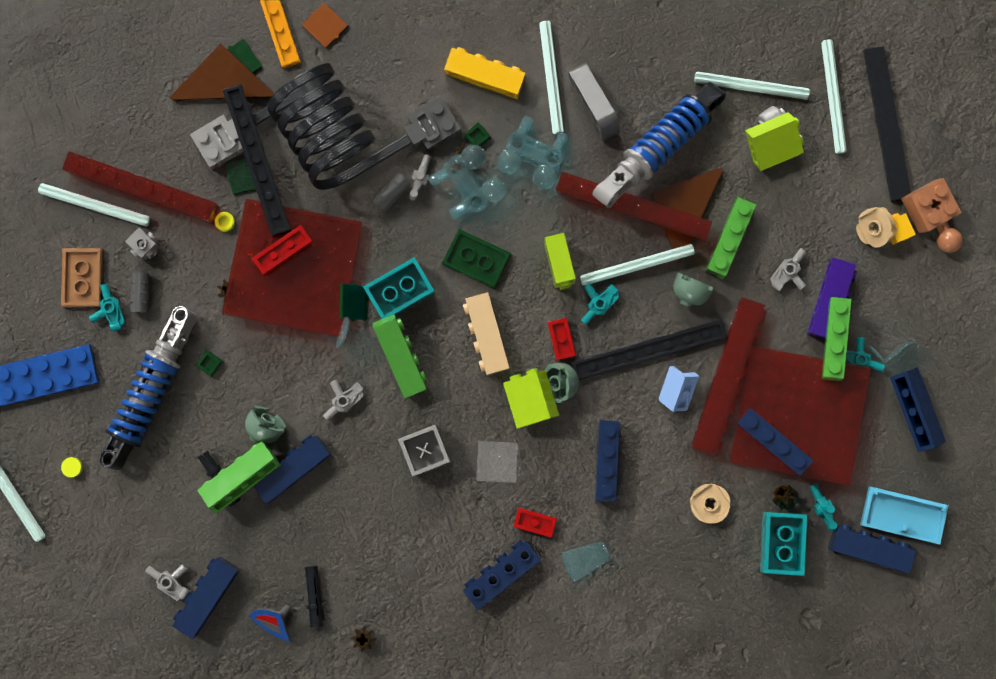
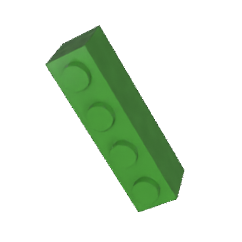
(730, 238)
(836, 339)
(399, 355)
(238, 477)

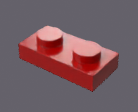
(561, 339)
(535, 522)

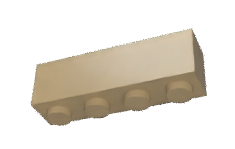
(487, 334)

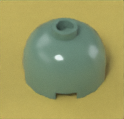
(691, 290)
(563, 381)
(263, 426)

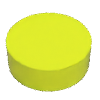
(225, 221)
(72, 467)

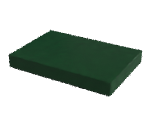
(476, 258)

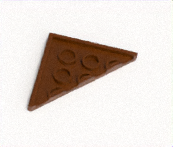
(220, 72)
(689, 197)

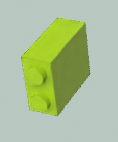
(775, 141)
(559, 261)
(530, 398)

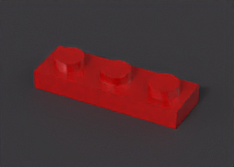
(281, 250)

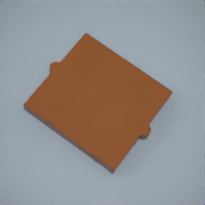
(324, 25)

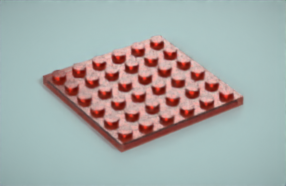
(305, 287)
(809, 411)

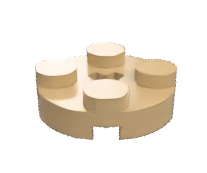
(886, 227)
(721, 504)

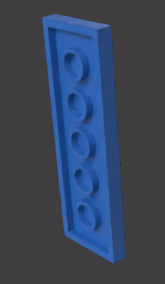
(47, 375)

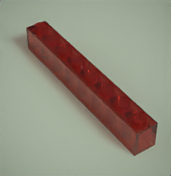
(141, 187)
(637, 208)
(727, 376)

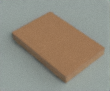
(81, 277)

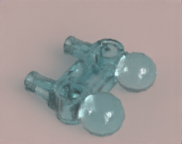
(534, 153)
(466, 182)

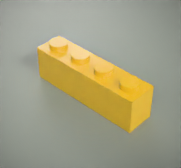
(484, 73)

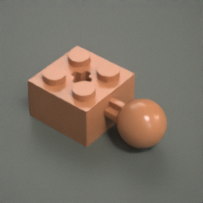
(943, 209)

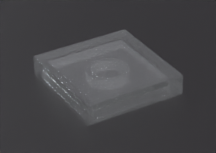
(497, 461)

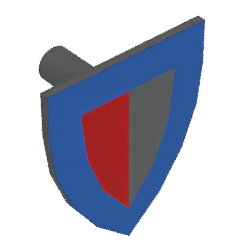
(272, 621)

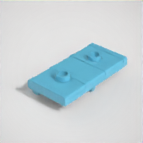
(904, 515)

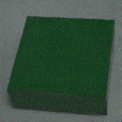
(477, 135)
(209, 363)

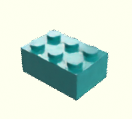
(399, 289)
(783, 543)

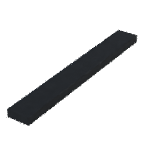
(887, 123)
(256, 160)
(649, 349)

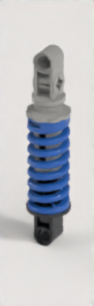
(660, 143)
(146, 393)

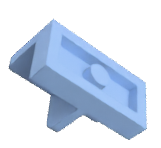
(678, 389)

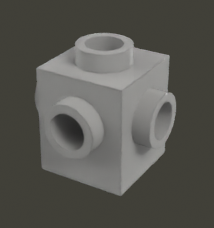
(143, 244)

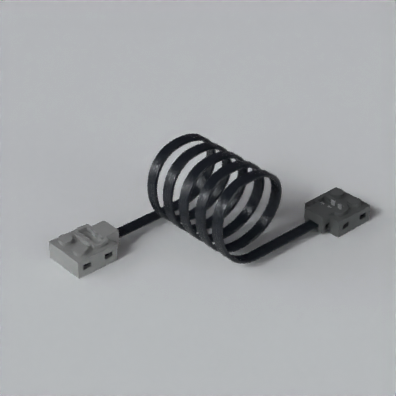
(310, 100)

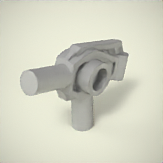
(420, 177)
(787, 271)
(344, 400)
(168, 582)

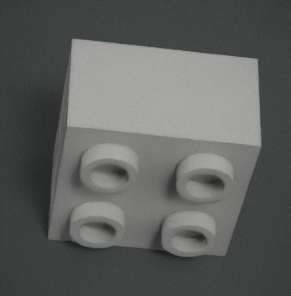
(424, 450)

